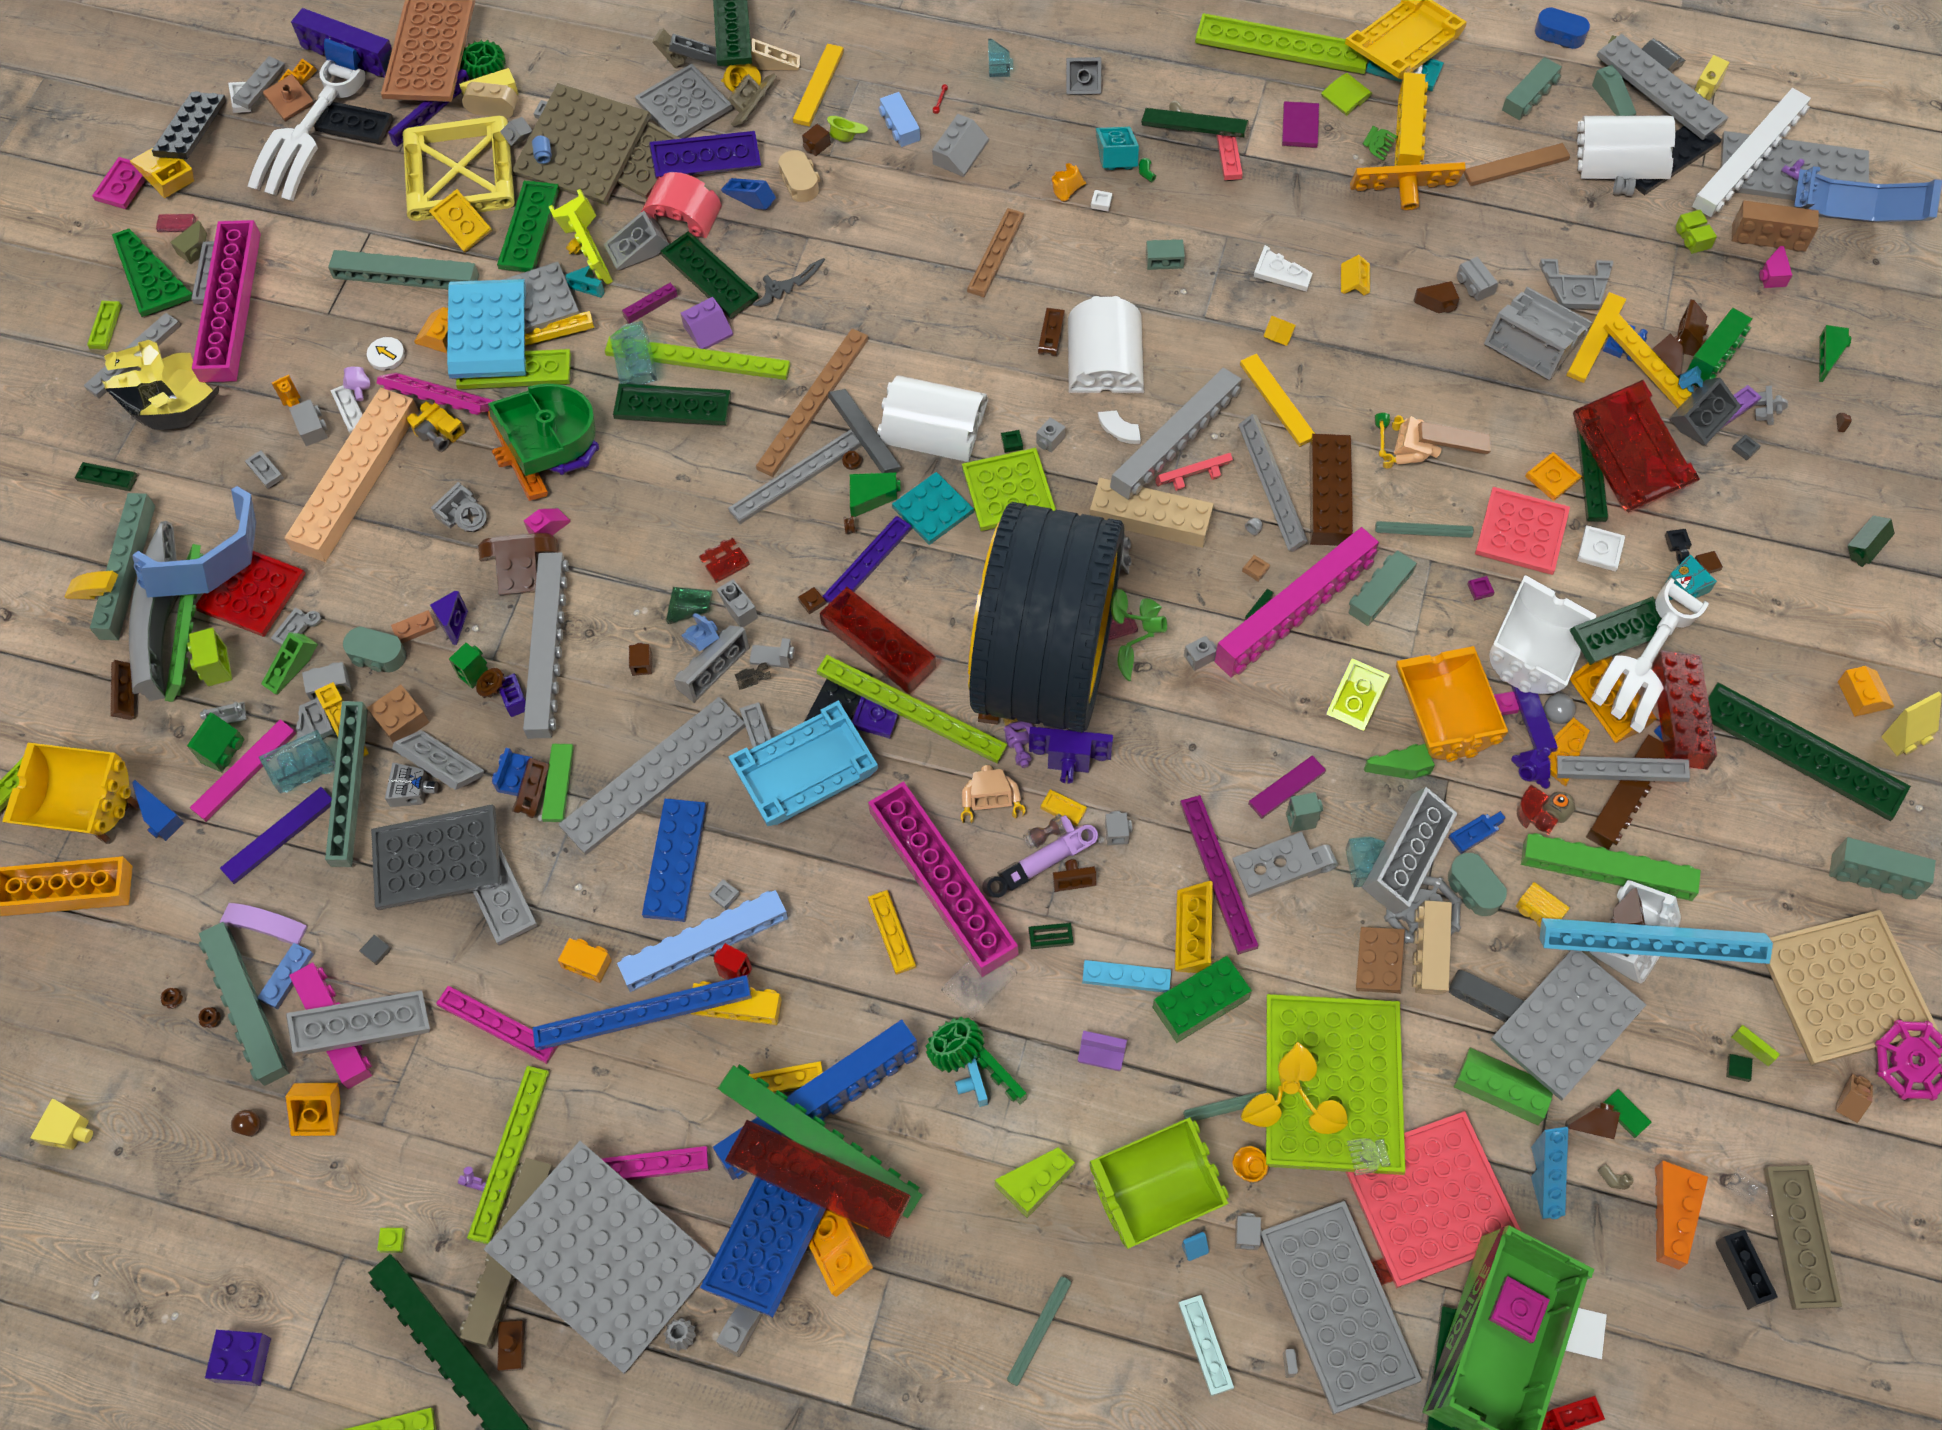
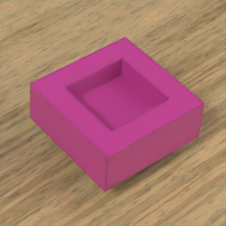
(1507, 703)

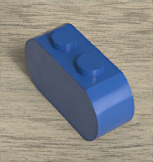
(1562, 28)

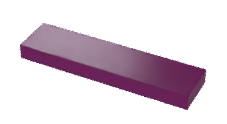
(1287, 787)

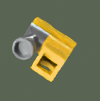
(433, 420)

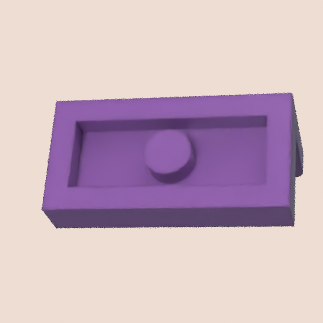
(1102, 1051)

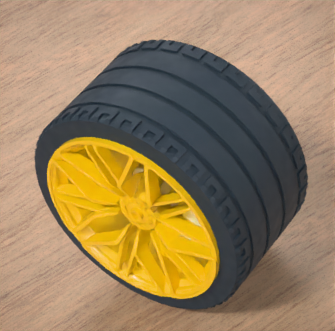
(1044, 616)

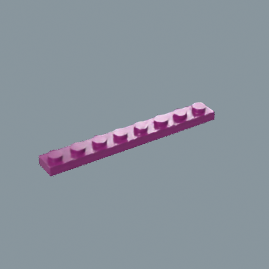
(1219, 873)

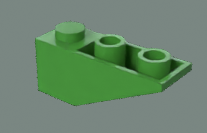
(1406, 764)

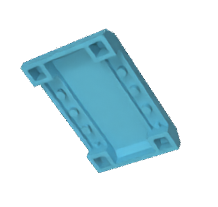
(486, 328)
(804, 765)

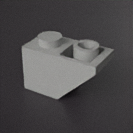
(737, 603)

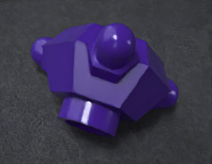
(1534, 766)

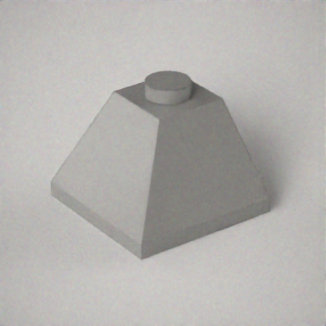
(1083, 75)

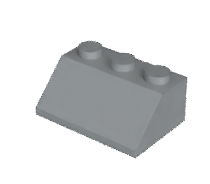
(959, 146)

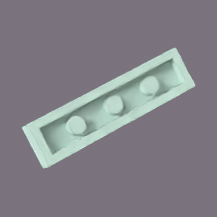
(1206, 1345)

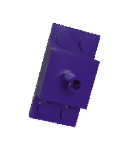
(1069, 749)

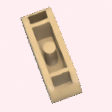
(490, 99)
(799, 175)

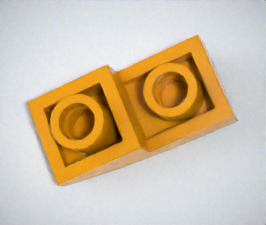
(301, 72)

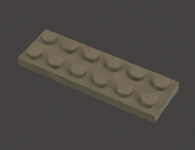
(1802, 1237)

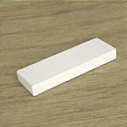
(347, 406)

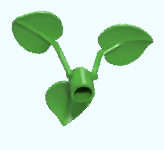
(1150, 623)

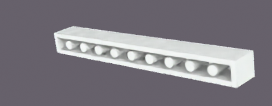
(1752, 152)

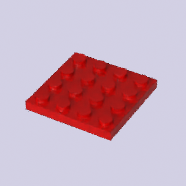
(253, 595)

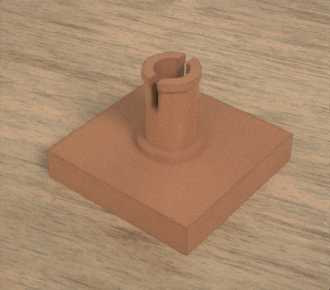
(288, 97)

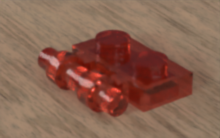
(727, 564)

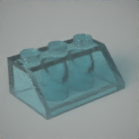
(633, 354)
(298, 762)

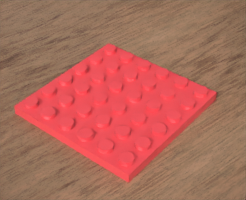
(1439, 1205)

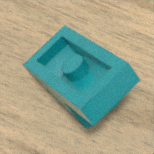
(584, 281)

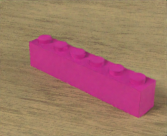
(315, 993)

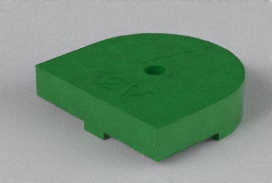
(545, 425)

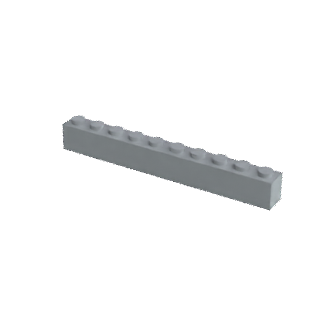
(1175, 434)
(545, 647)

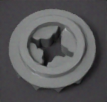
(476, 510)

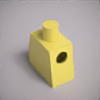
(1708, 84)
(61, 1127)

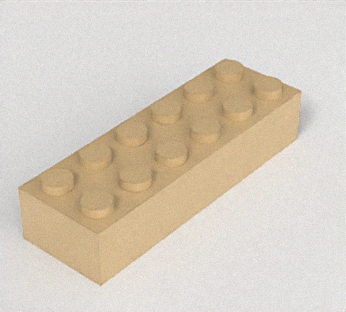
(1155, 513)

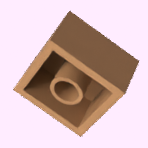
(398, 714)

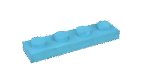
(1126, 976)

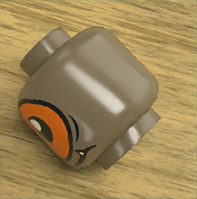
(1560, 806)

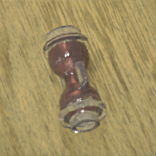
(1038, 836)

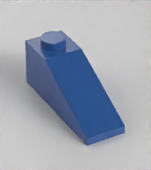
(750, 192)
(156, 815)

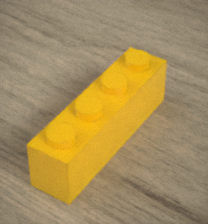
(761, 1008)

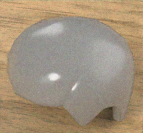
(1559, 708)

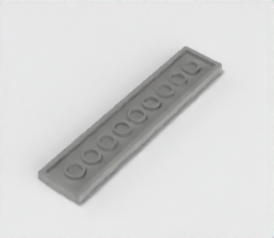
(652, 775)

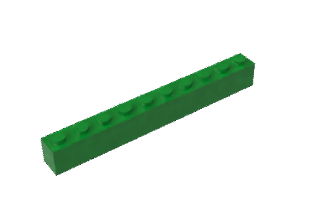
(808, 1132)

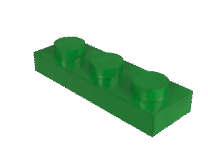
(1001, 1076)

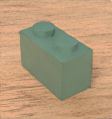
(1165, 254)
(1303, 812)

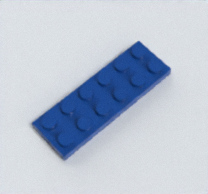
(674, 860)

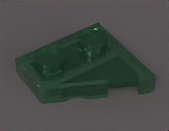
(686, 602)

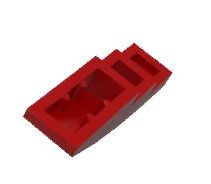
(1574, 1415)

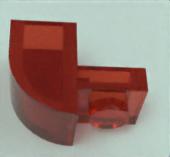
(1530, 810)

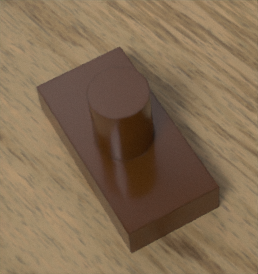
(1074, 877)
(510, 1346)

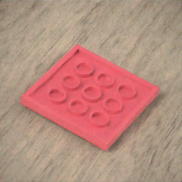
(1522, 530)

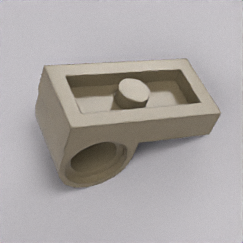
(662, 42)

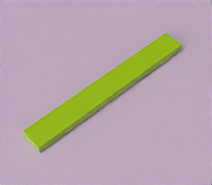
(508, 1155)

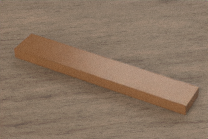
(1516, 164)
(995, 252)

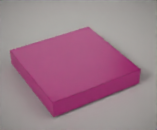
(1519, 1309)

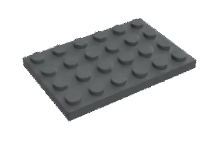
(435, 857)

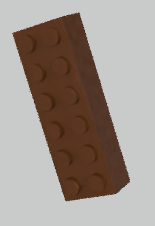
(1330, 489)

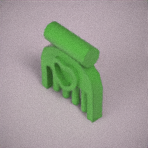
(1376, 140)

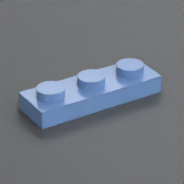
(280, 982)

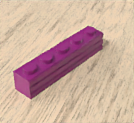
(649, 303)

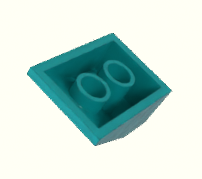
(1117, 147)

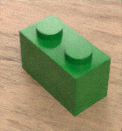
(468, 664)

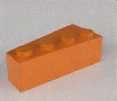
(1677, 1212)

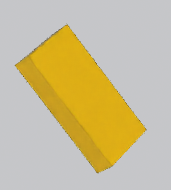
(1058, 804)

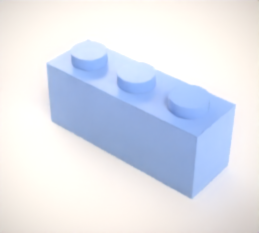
(899, 119)

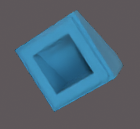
(1195, 1246)

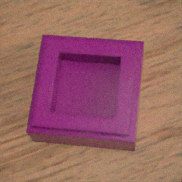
(1480, 588)

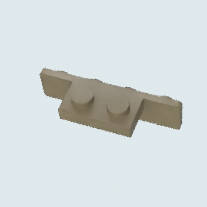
(747, 95)

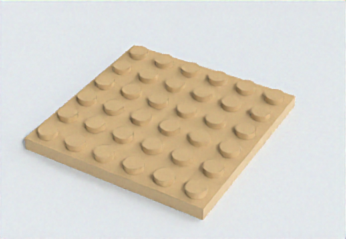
(1845, 986)

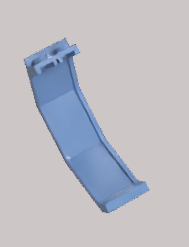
(1867, 200)
(208, 571)

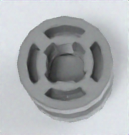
(1624, 186)

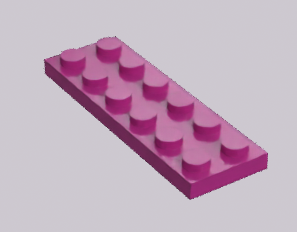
(441, 394)

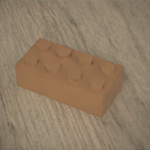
(1775, 225)

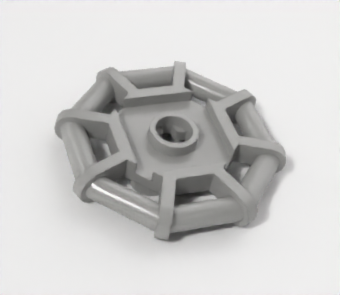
(1428, 895)

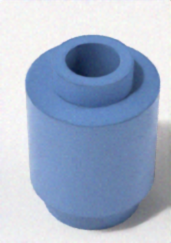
(541, 149)

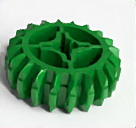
(482, 59)
(955, 1044)

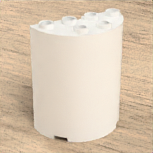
(1626, 147)
(1105, 347)
(931, 417)
(1535, 641)

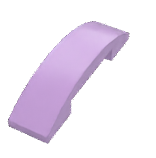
(263, 922)

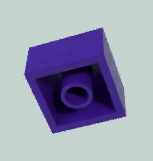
(238, 1357)

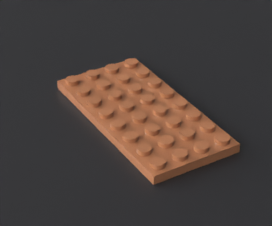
(428, 50)

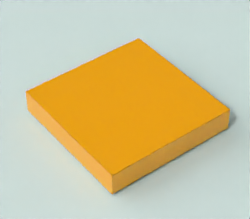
(1553, 476)

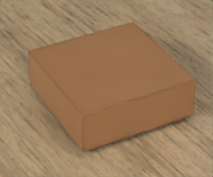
(1256, 568)

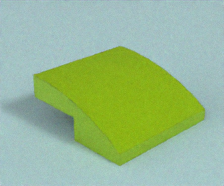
(1346, 93)

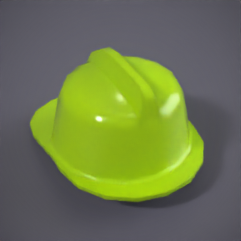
(843, 129)

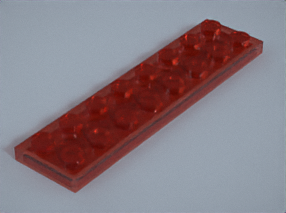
(818, 1179)

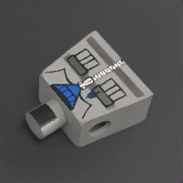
(408, 786)

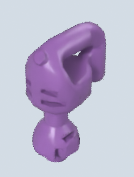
(1018, 740)

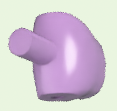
(356, 380)

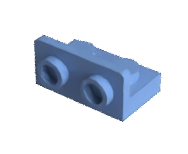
(702, 634)

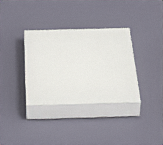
(1601, 548)

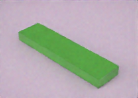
(557, 783)

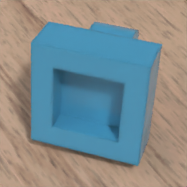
(1691, 377)

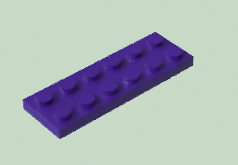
(705, 154)

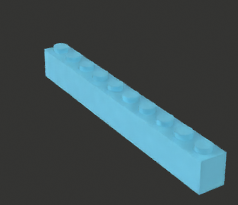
(1656, 940)

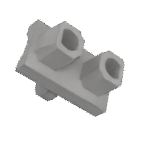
(1777, 405)

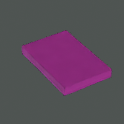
(1300, 124)

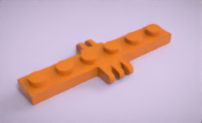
(531, 484)

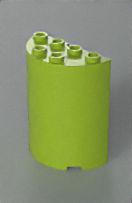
(1158, 1183)

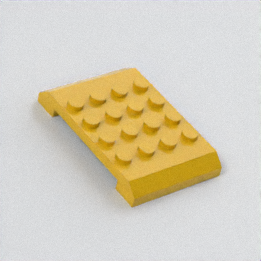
(1407, 36)

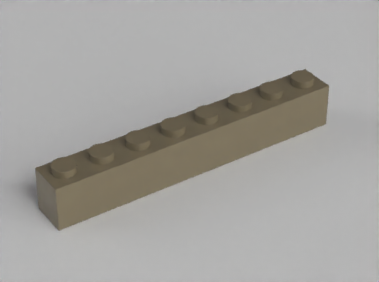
(496, 1282)

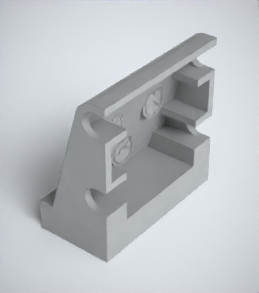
(1537, 332)

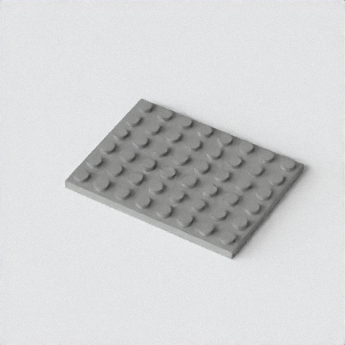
(601, 1256)

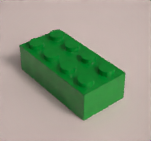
(1721, 344)
(1201, 999)

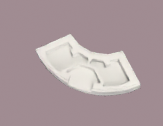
(1119, 428)

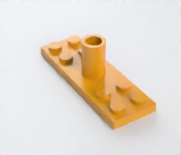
(1407, 179)
(838, 1253)

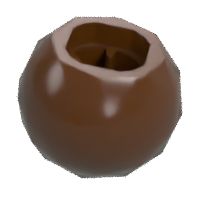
(246, 1123)

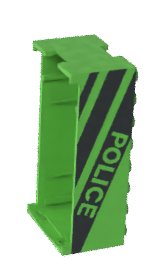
(1488, 1368)

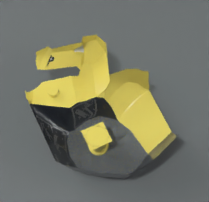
(163, 391)

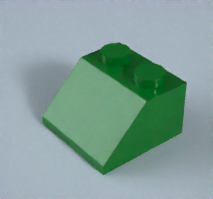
(215, 743)

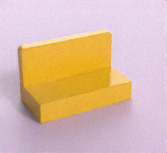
(1355, 275)

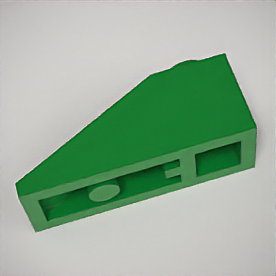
(1831, 347)

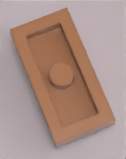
(414, 626)

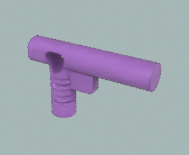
(1794, 170)
(471, 1181)

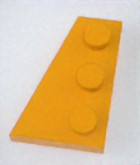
(1569, 743)

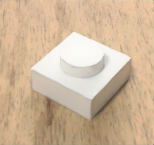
(1101, 200)

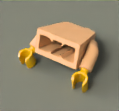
(1408, 447)
(990, 790)

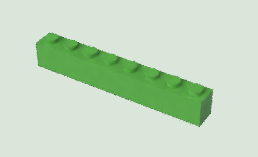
(1609, 866)

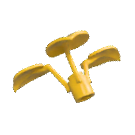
(1295, 1066)

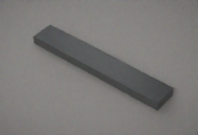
(864, 431)

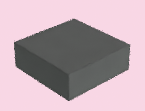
(1746, 447)
(375, 949)

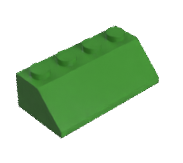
(1503, 1086)

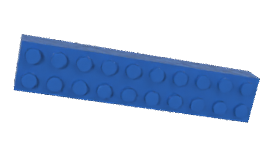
(842, 1082)

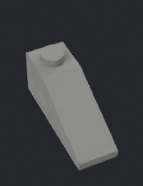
(738, 1330)

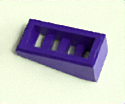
(516, 705)

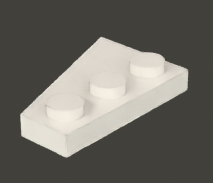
(1276, 269)

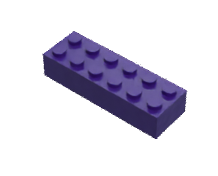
(314, 28)

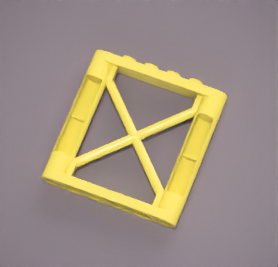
(415, 142)

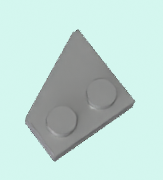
(313, 718)

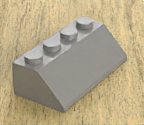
(712, 663)

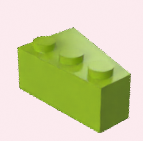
(1035, 1180)

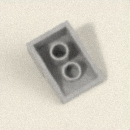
(636, 241)

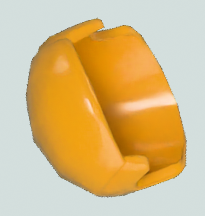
(1250, 1164)

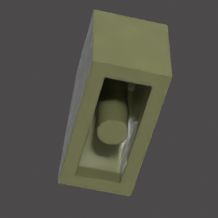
(189, 243)

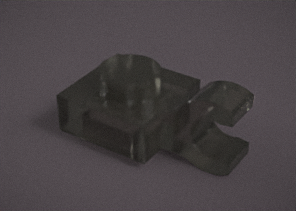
(750, 677)

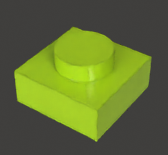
(391, 1240)

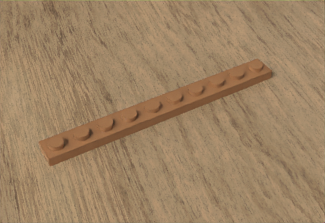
(812, 403)

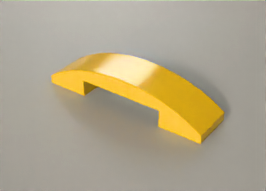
(331, 702)

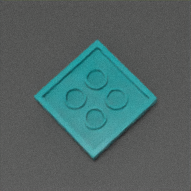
(933, 508)

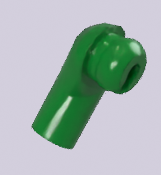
(1144, 166)

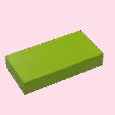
(1755, 1045)

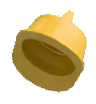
(735, 74)

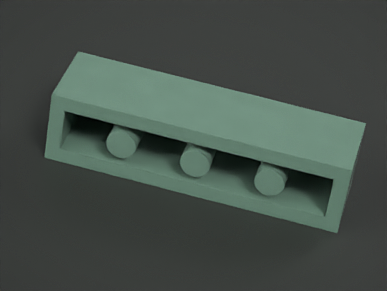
(1532, 88)
(1382, 587)

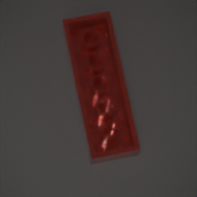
(878, 640)
(1685, 709)

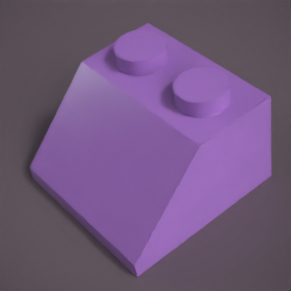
(706, 323)

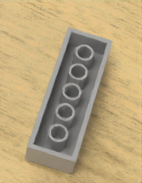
(1409, 851)

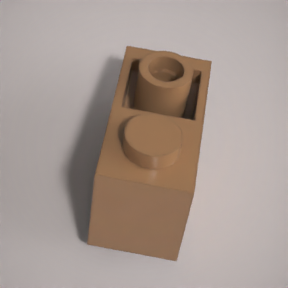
(1855, 1098)

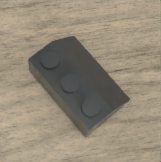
(1706, 411)

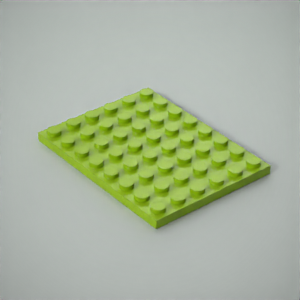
(1357, 1066)

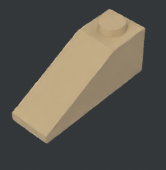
(773, 58)

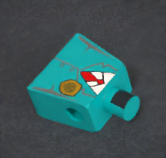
(1692, 578)

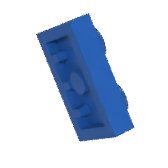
(510, 772)

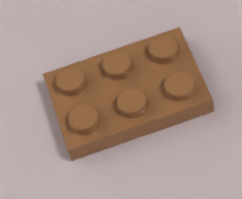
(1380, 960)

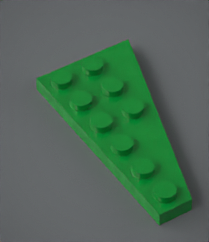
(149, 279)

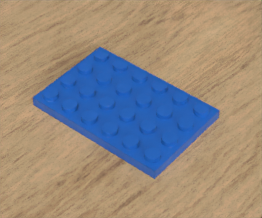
(763, 1248)

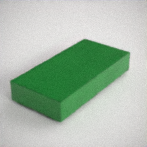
(1630, 1116)

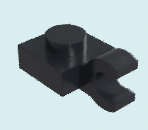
(1679, 541)

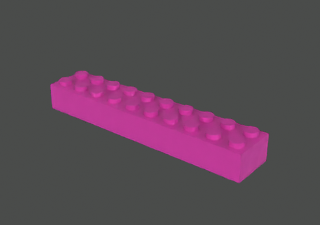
(226, 301)
(1296, 602)
(943, 879)

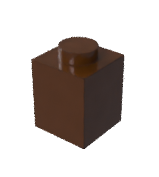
(816, 140)
(640, 659)

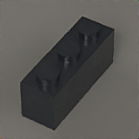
(1746, 1269)

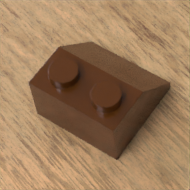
(1693, 328)

